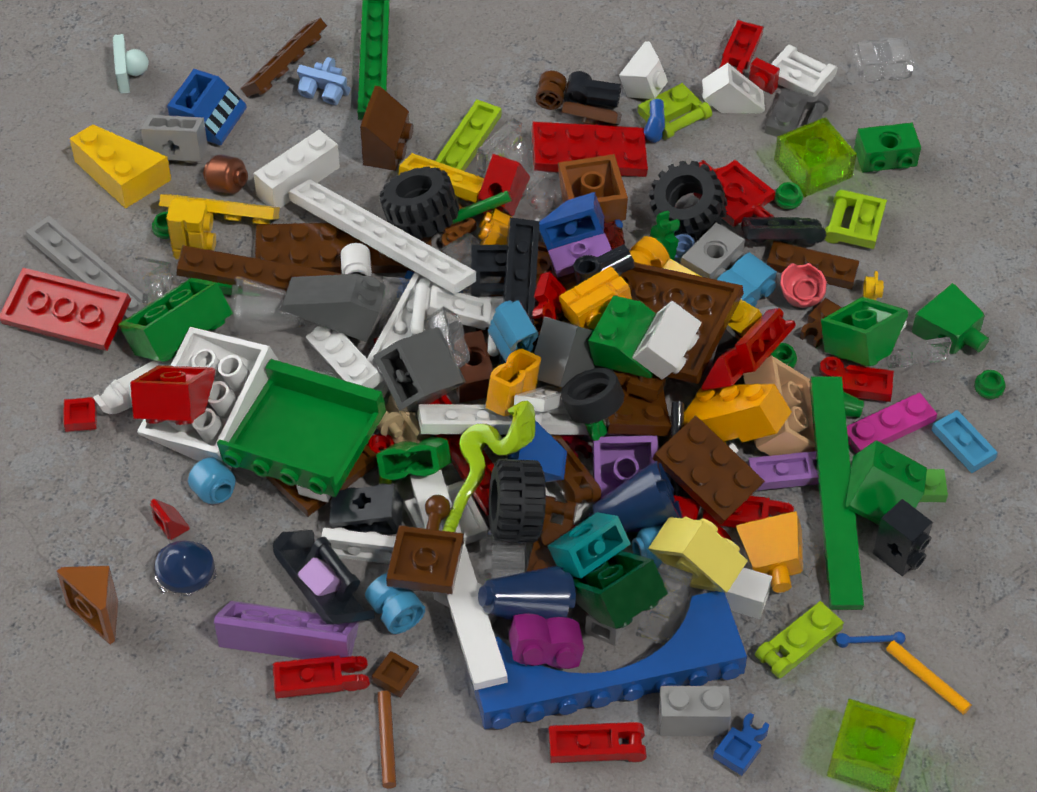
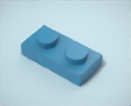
(964, 441)

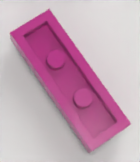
(891, 422)

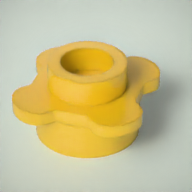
(873, 287)

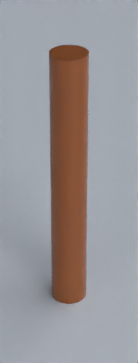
(386, 739)

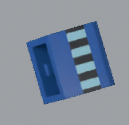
(211, 99)

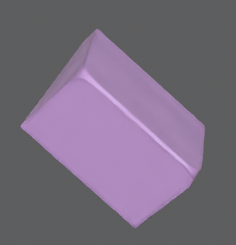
(319, 577)

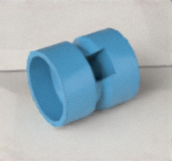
(398, 606)

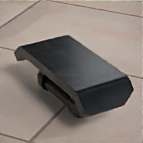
(295, 550)

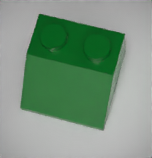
(863, 331)
(620, 335)
(881, 480)

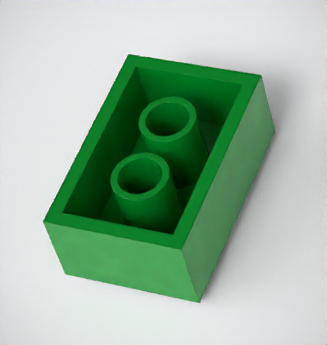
(162, 325)

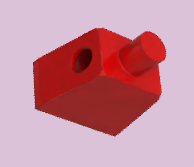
(501, 176)

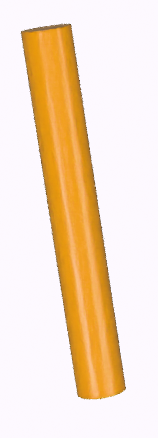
(928, 677)

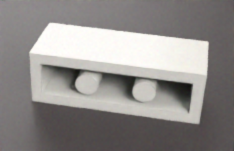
(309, 159)

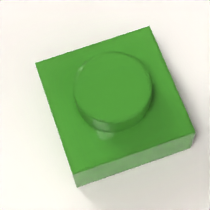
(935, 486)

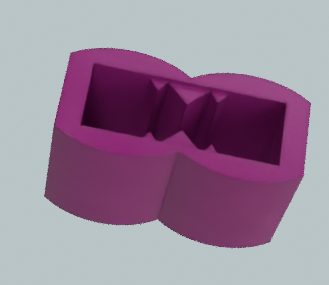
(546, 641)

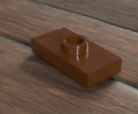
(591, 114)

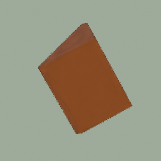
(92, 597)

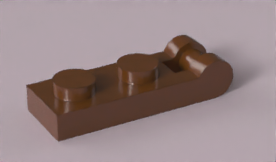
(575, 477)
(540, 554)

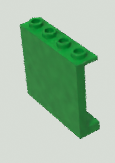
(305, 428)

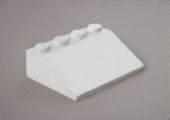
(236, 385)

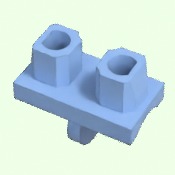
(325, 77)

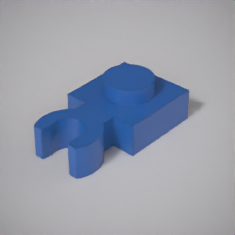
(741, 748)

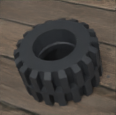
(683, 181)
(420, 201)
(517, 500)

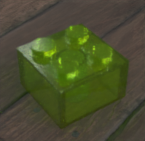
(815, 156)
(871, 747)

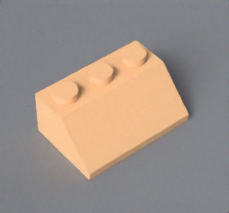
(797, 431)

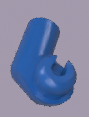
(656, 121)

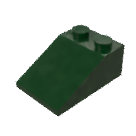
(620, 589)

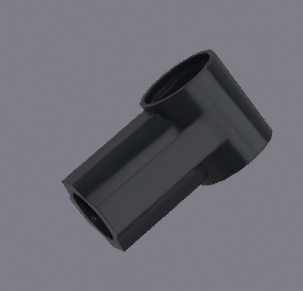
(584, 90)
(589, 265)

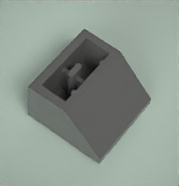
(419, 369)

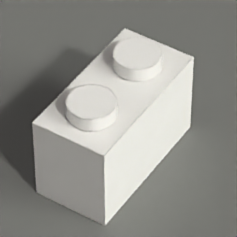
(667, 341)

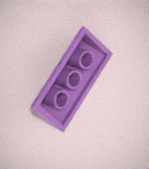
(282, 632)

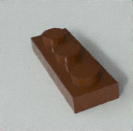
(836, 269)

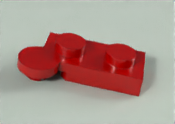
(860, 380)

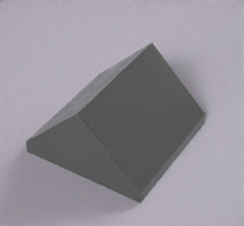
(562, 351)

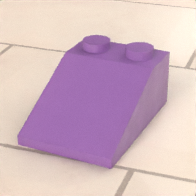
(620, 459)

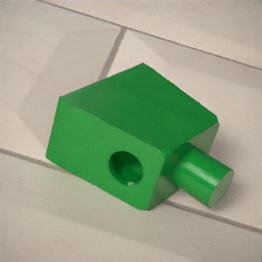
(952, 316)

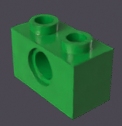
(887, 147)

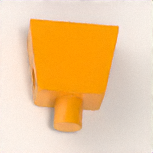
(774, 547)

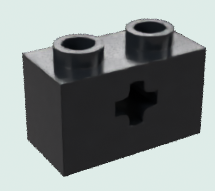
(367, 509)
(903, 538)

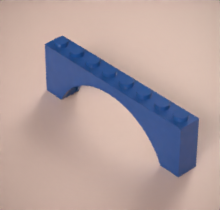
(699, 652)

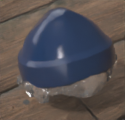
(184, 568)

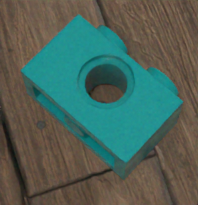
(589, 544)

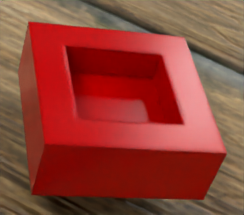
(764, 75)
(80, 414)

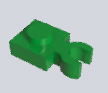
(665, 231)

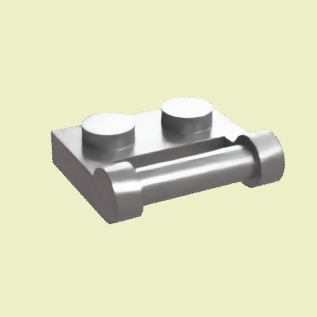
(790, 110)

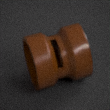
(551, 90)

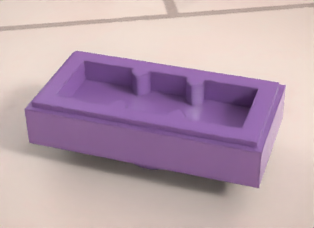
(565, 256)

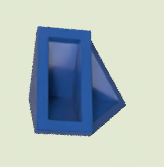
(547, 452)

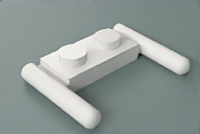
(470, 309)

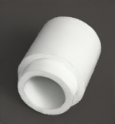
(356, 260)

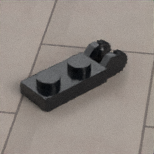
(783, 228)

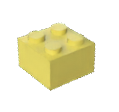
(700, 551)

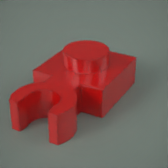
(547, 296)

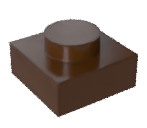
(395, 674)

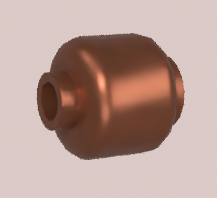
(225, 174)

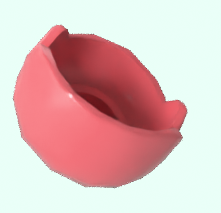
(803, 285)

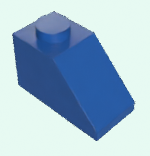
(573, 221)

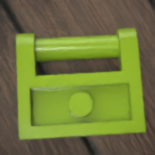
(677, 102)
(864, 222)

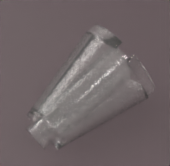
(258, 309)

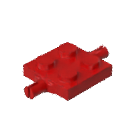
(744, 192)

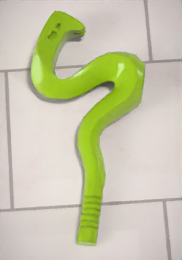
(473, 443)

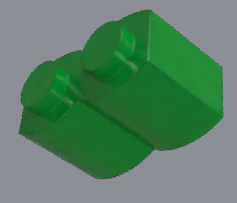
(413, 458)

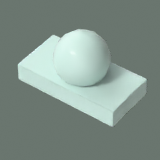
(127, 63)

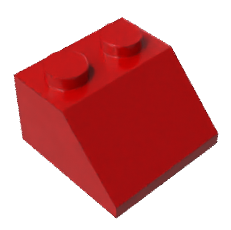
(172, 393)

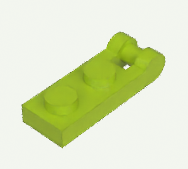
(800, 639)

